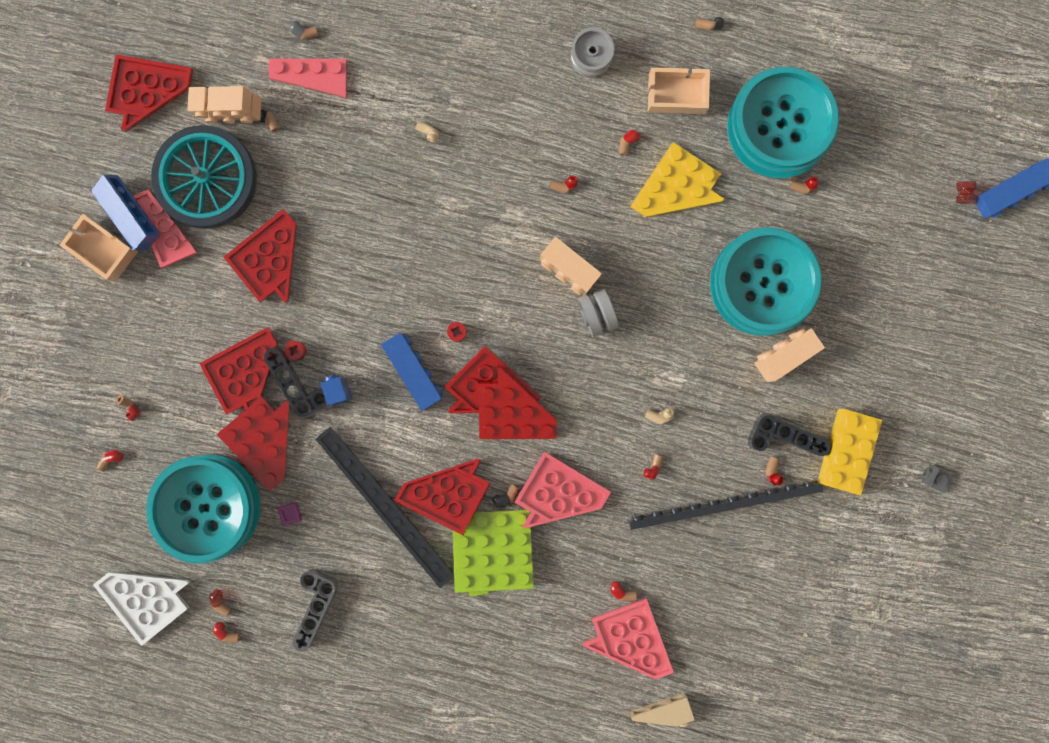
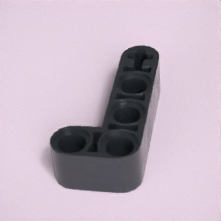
(292, 380)
(791, 437)

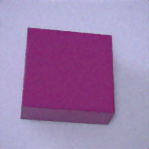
(289, 513)

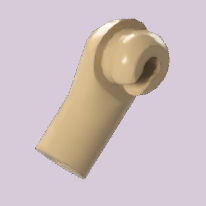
(432, 133)
(661, 417)

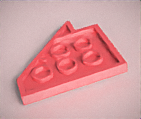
(558, 493)
(631, 639)

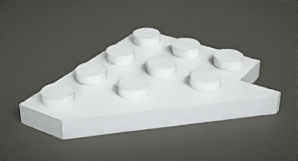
(143, 601)

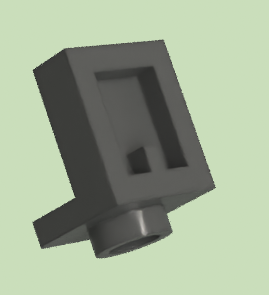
(936, 478)

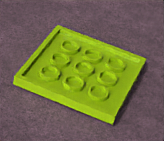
(494, 553)

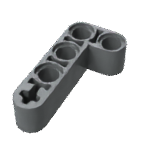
(312, 611)

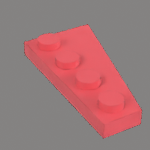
(316, 74)
(172, 243)

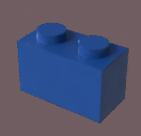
(336, 390)

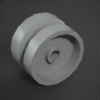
(590, 41)
(598, 313)

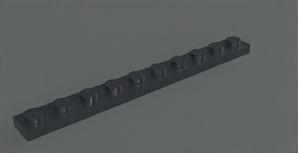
(731, 503)
(385, 507)

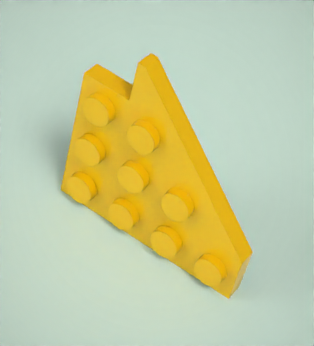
(677, 185)

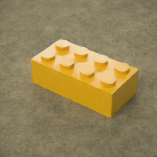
(850, 452)

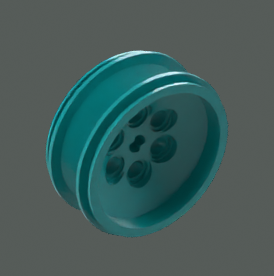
(806, 99)
(798, 273)
(172, 522)

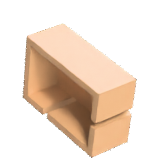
(675, 93)
(224, 104)
(99, 248)
(569, 266)
(788, 354)

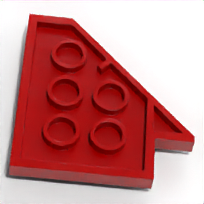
(144, 87)
(267, 257)
(480, 367)
(240, 371)
(512, 411)
(260, 440)
(446, 496)

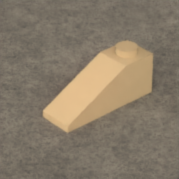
(670, 712)

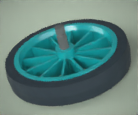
(204, 176)

